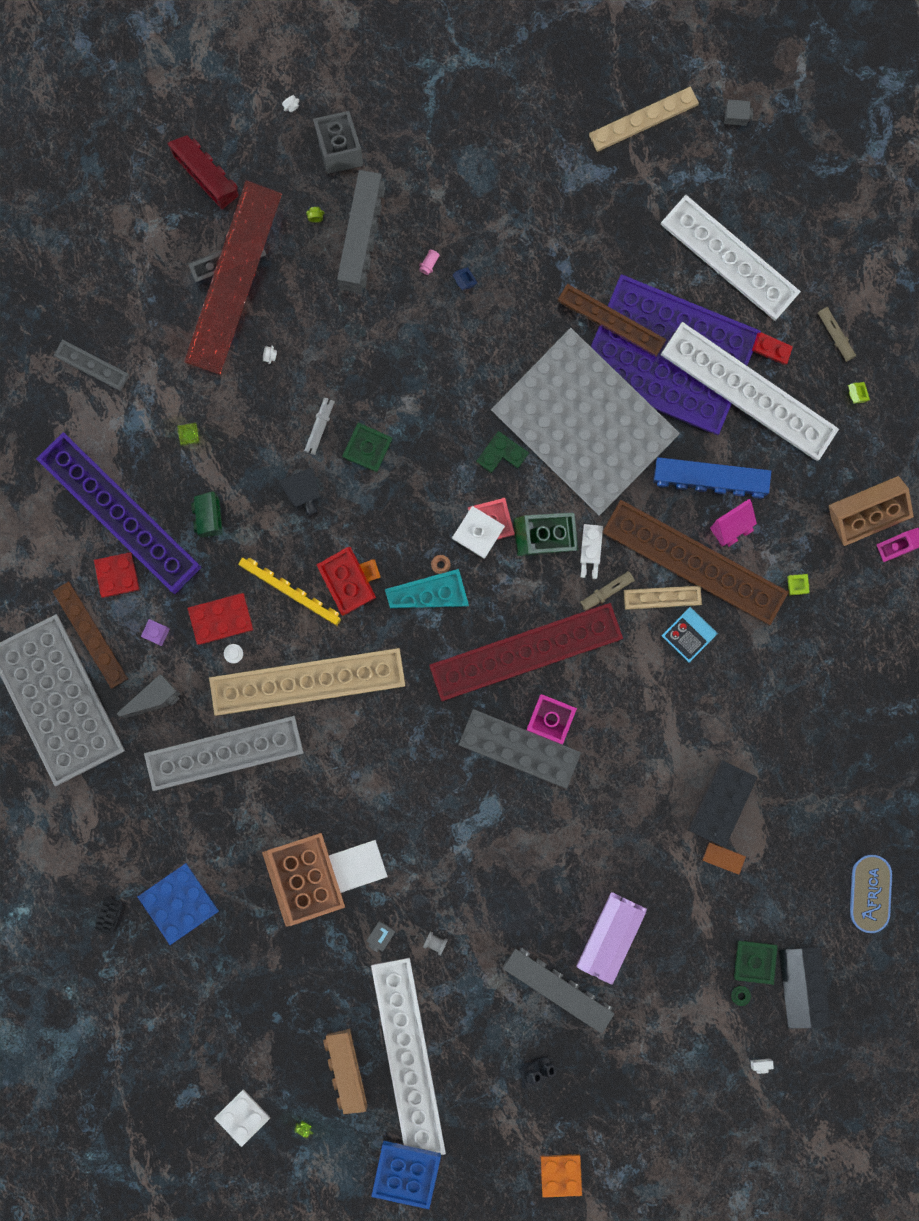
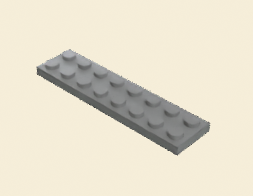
(223, 753)

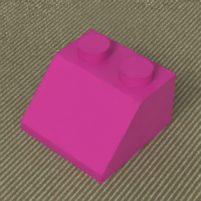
(551, 719)

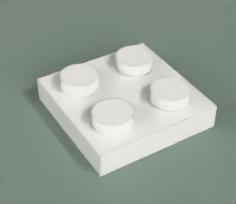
(242, 1118)

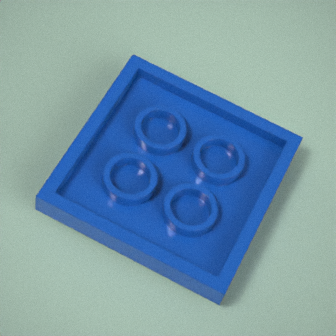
(178, 904)
(406, 1175)

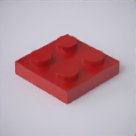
(116, 575)

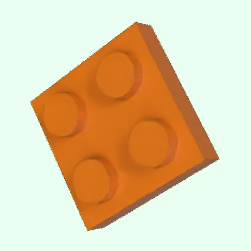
(561, 1175)

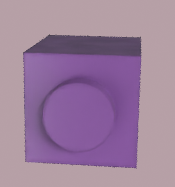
(155, 632)

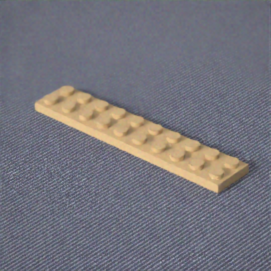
(307, 682)

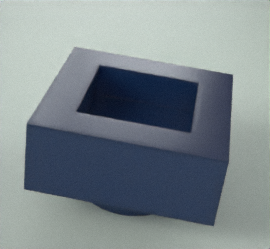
(464, 279)

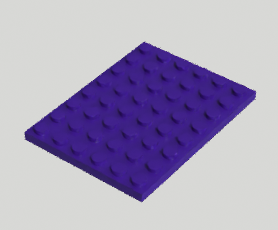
(658, 379)

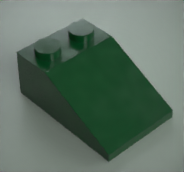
(545, 534)

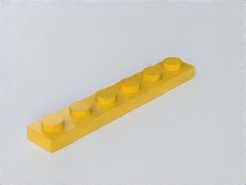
(283, 586)

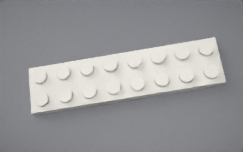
(730, 257)

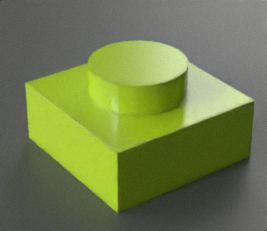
(858, 392)
(798, 584)

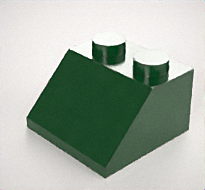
(207, 515)

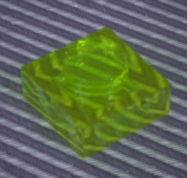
(188, 434)

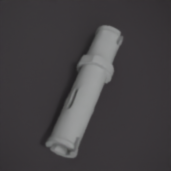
(322, 418)

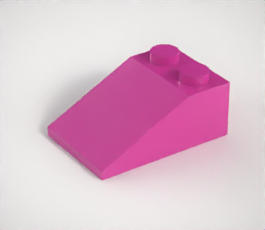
(734, 523)

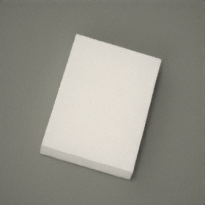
(358, 866)

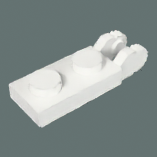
(591, 548)

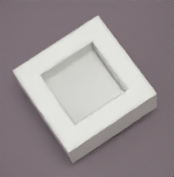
(762, 1065)

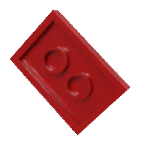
(346, 581)
(220, 619)

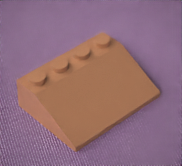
(303, 879)

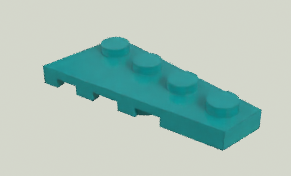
(434, 591)

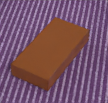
(724, 858)

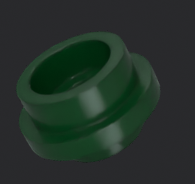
(734, 995)

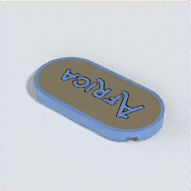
(871, 893)

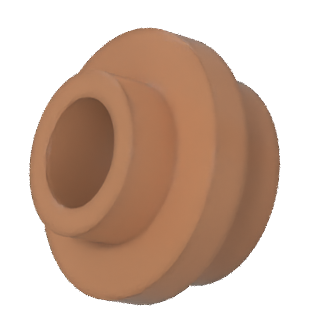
(440, 558)

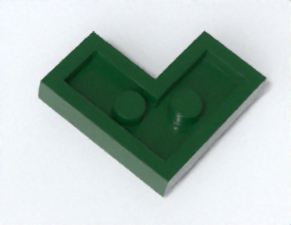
(500, 448)

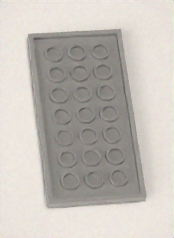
(57, 701)

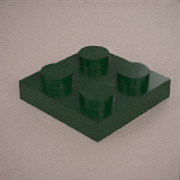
(367, 447)
(755, 962)

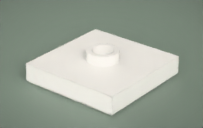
(478, 532)

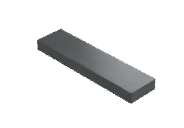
(91, 365)

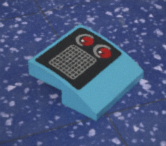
(689, 634)

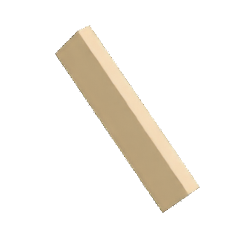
(662, 597)

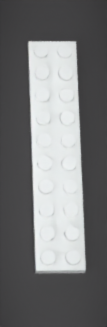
(749, 391)
(407, 1055)

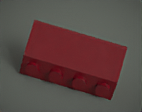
(203, 171)

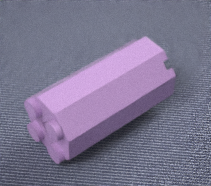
(611, 938)

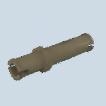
(840, 340)
(600, 595)

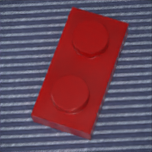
(772, 348)

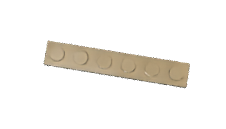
(644, 119)

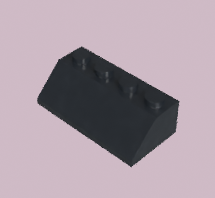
(804, 987)

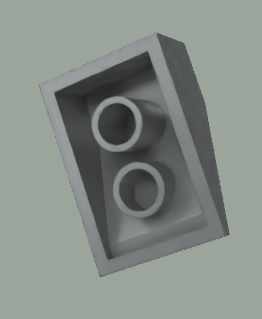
(338, 142)
(155, 696)

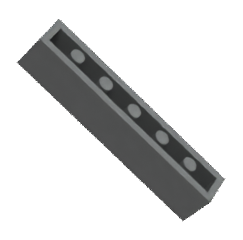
(558, 990)

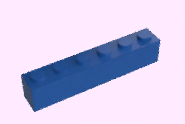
(712, 477)

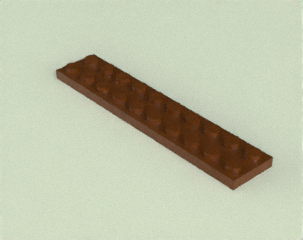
(695, 562)

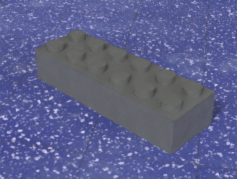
(360, 231)
(519, 749)

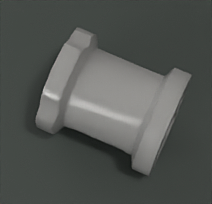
(435, 943)

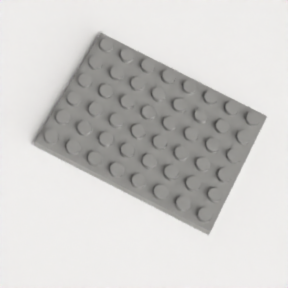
(585, 421)

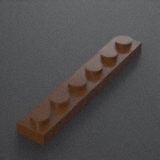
(611, 320)
(90, 635)

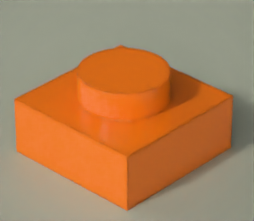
(370, 570)

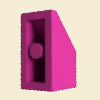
(899, 545)

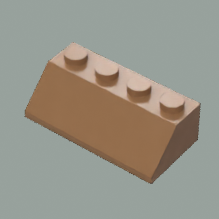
(871, 510)
(346, 1072)

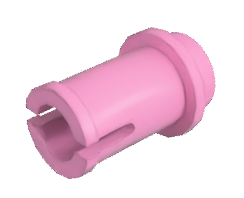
(429, 261)

